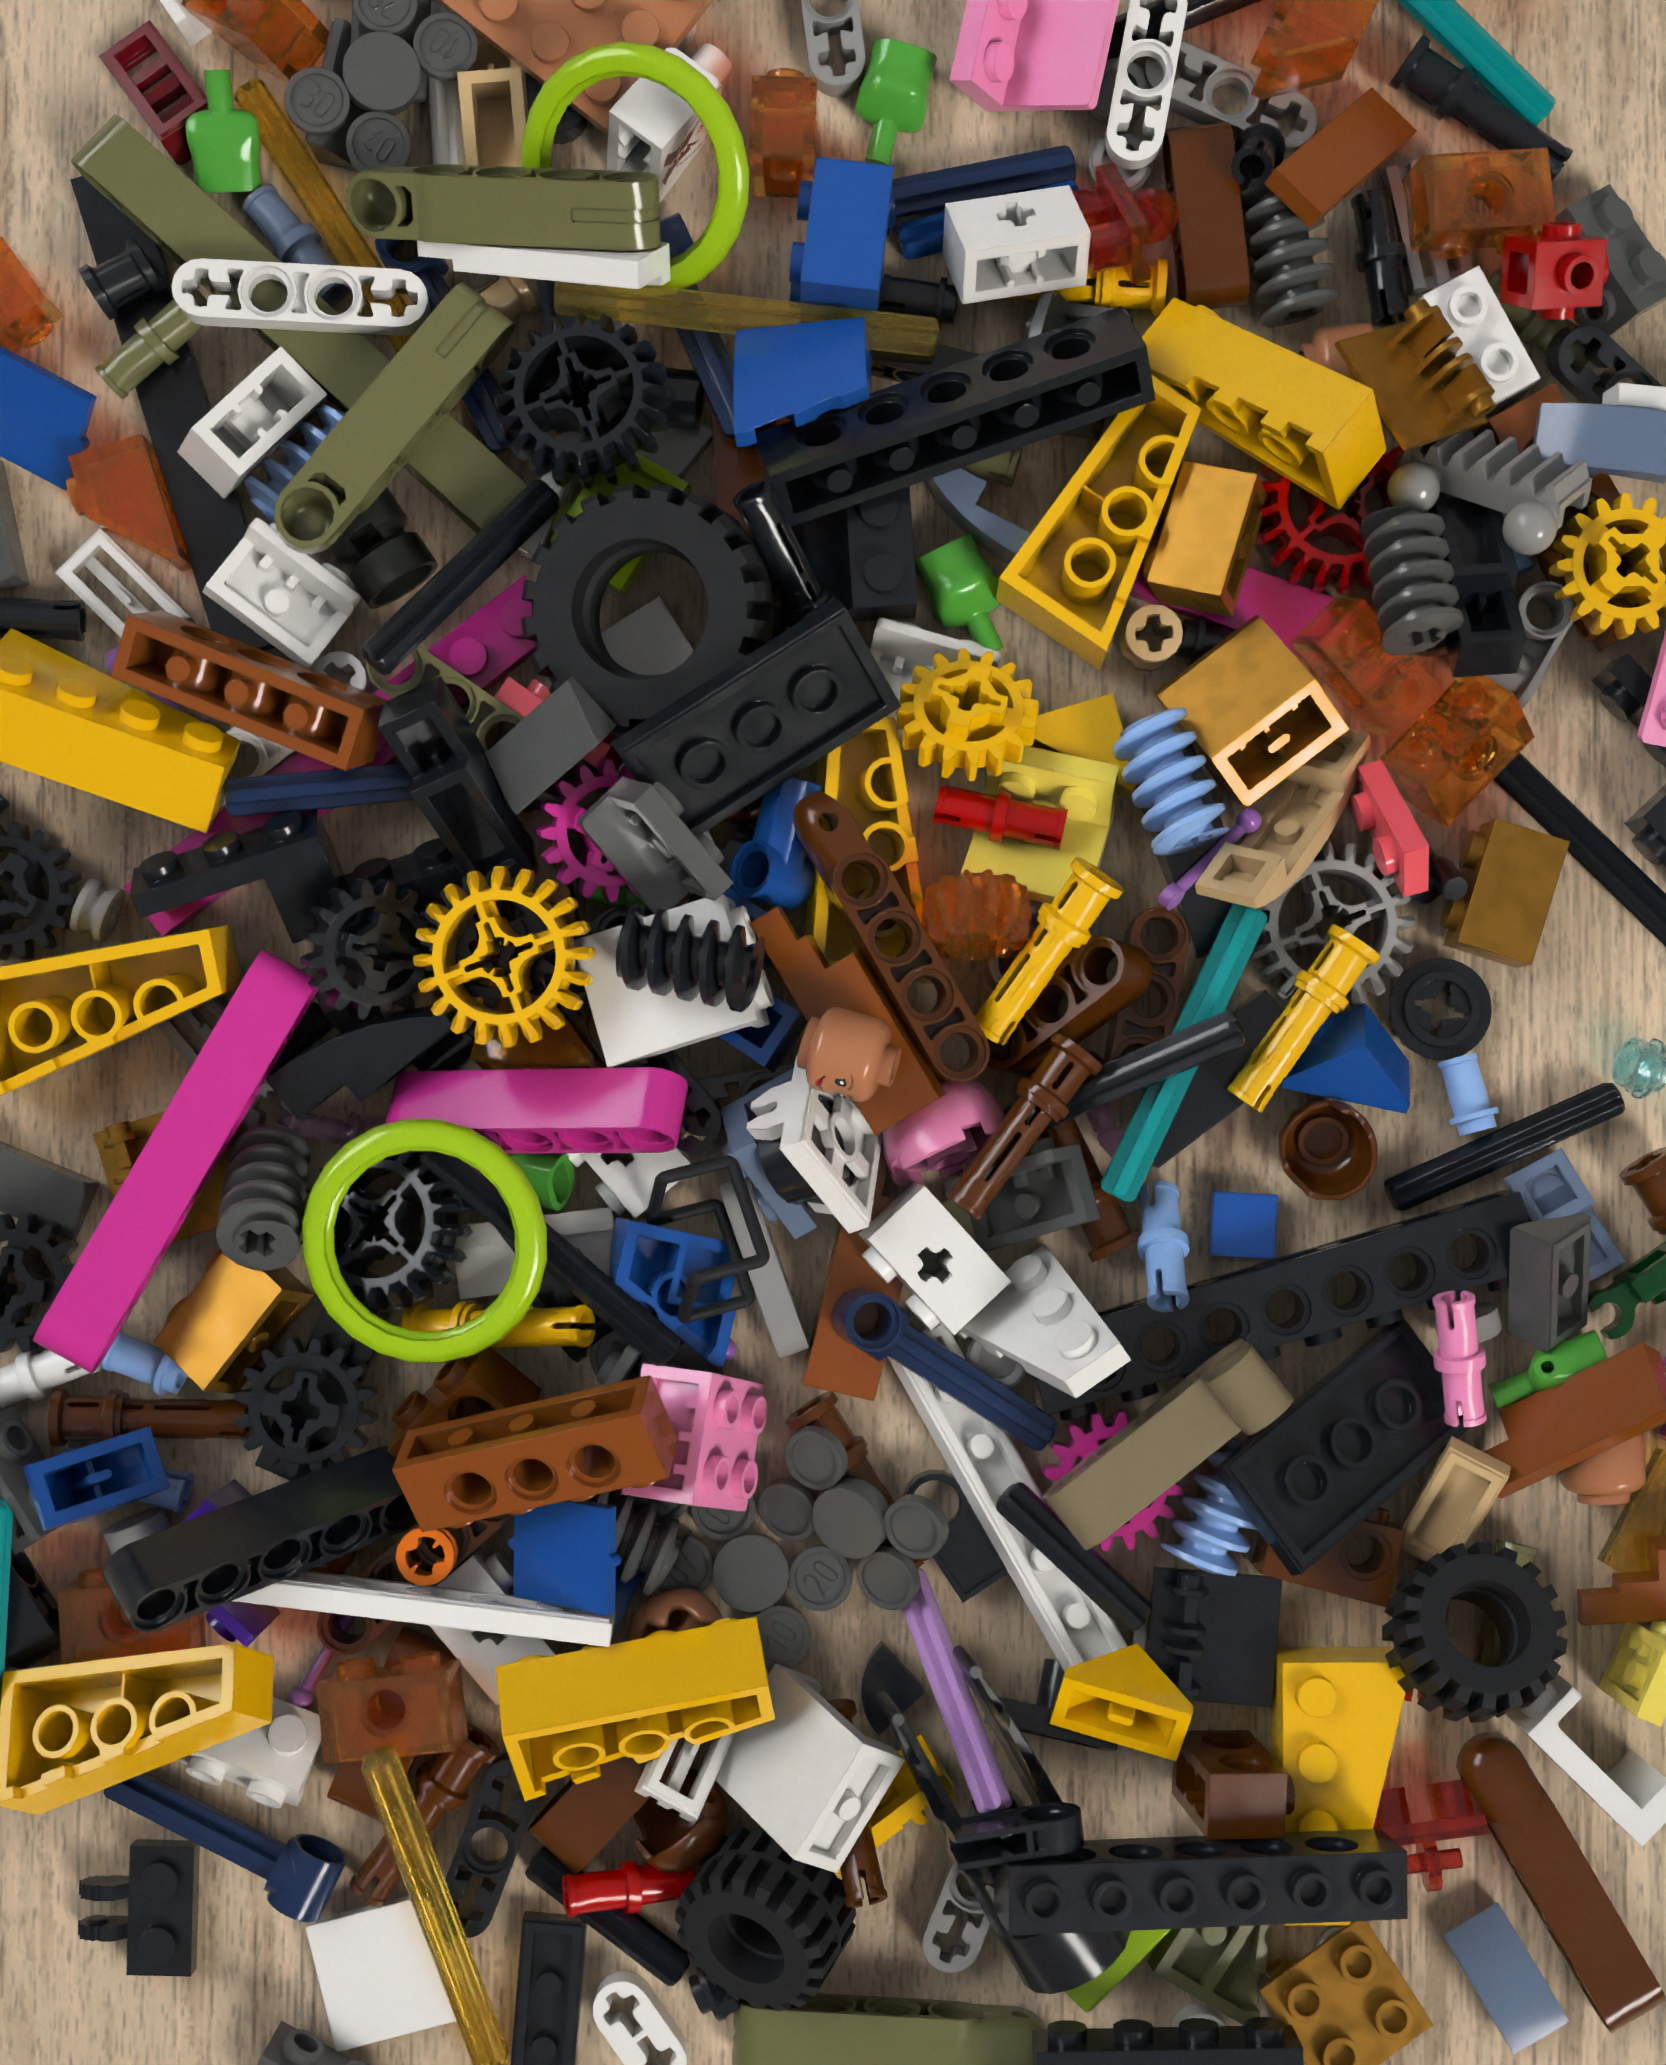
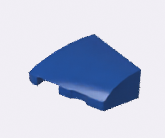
(798, 373)
(653, 1270)

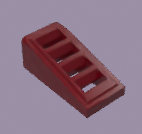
(171, 124)

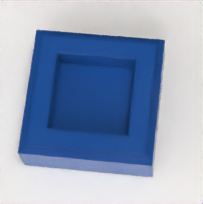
(1242, 1224)

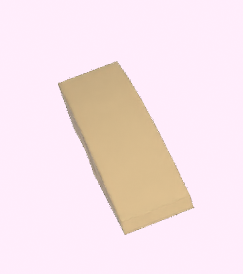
(493, 109)

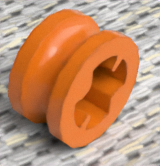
(441, 1567)

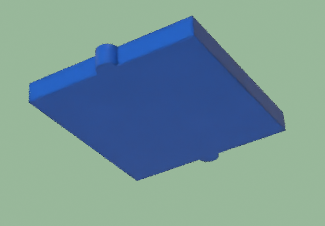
(41, 418)
(567, 1555)

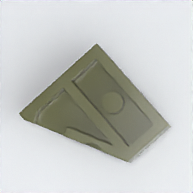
(1215, 1966)

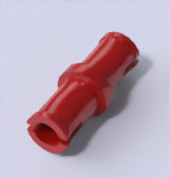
(1000, 816)
(622, 1888)

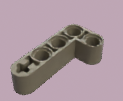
(1168, 1441)

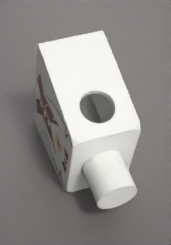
(656, 128)

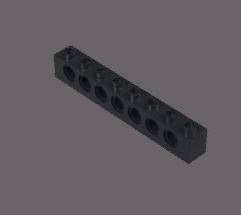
(1307, 1277)

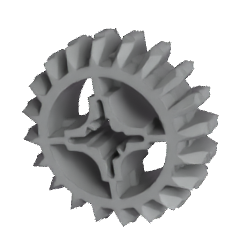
(1378, 906)

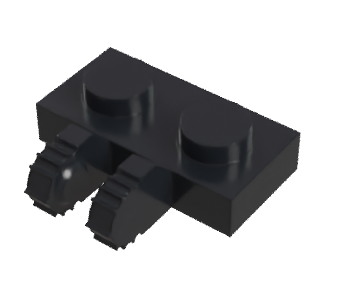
(161, 1908)

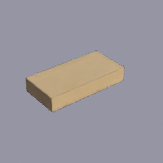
(1453, 1500)

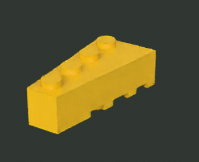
(1269, 400)
(1093, 539)
(108, 736)
(871, 783)
(98, 997)
(630, 1700)
(119, 1717)
(1334, 1734)

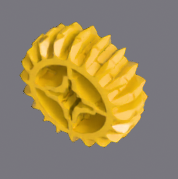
(451, 976)

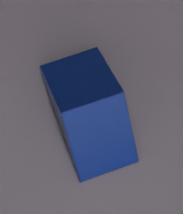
(1353, 1062)
(96, 1478)

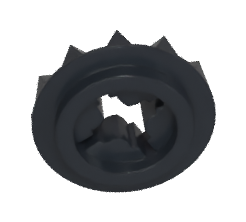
(1464, 992)

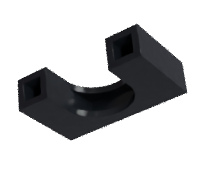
(1192, 2043)

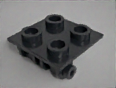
(1216, 1634)

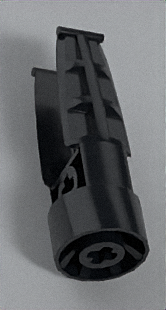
(1043, 1960)

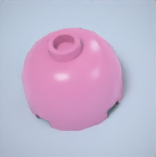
(942, 1133)

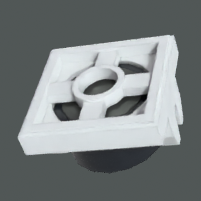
(817, 1150)

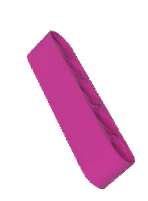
(551, 1107)

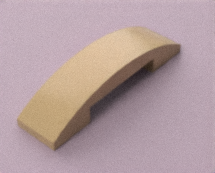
(1290, 828)

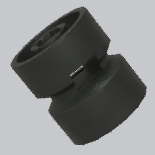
(390, 566)

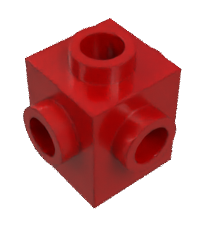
(1554, 270)

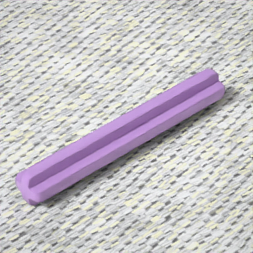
(955, 1701)

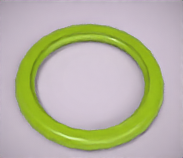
(693, 87)
(497, 1167)

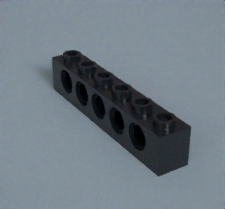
(958, 416)
(1205, 1883)

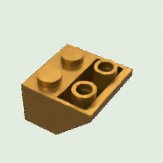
(1252, 711)

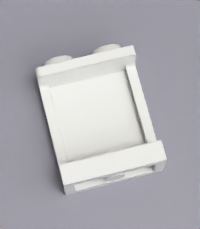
(644, 1024)
(808, 1773)
(1629, 1793)

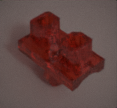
(1124, 222)
(1451, 1819)

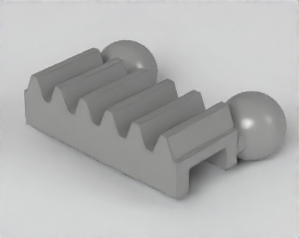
(1500, 479)

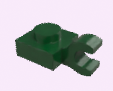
(1637, 1283)

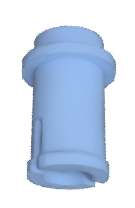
(1467, 1095)
(145, 1364)

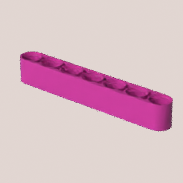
(176, 1162)

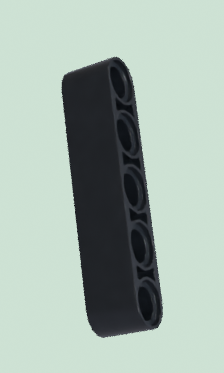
(258, 1541)

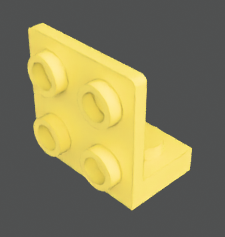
(1059, 782)
(1639, 1671)

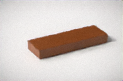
(1340, 157)

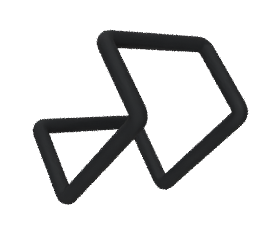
(738, 1266)

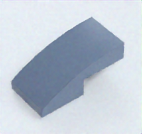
(1608, 437)
(959, 498)
(1555, 1190)
(1505, 1978)

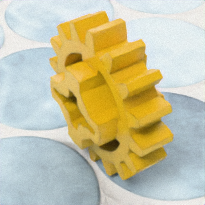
(1603, 553)
(967, 714)

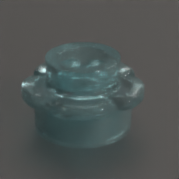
(1640, 1067)

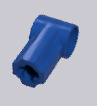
(774, 862)

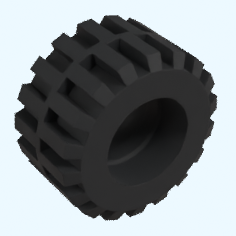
(1514, 1604)
(764, 1921)

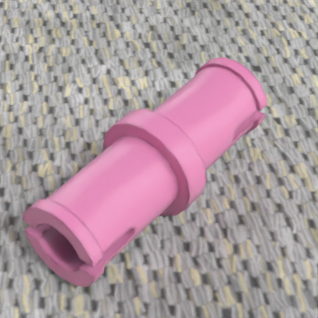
(1459, 1358)

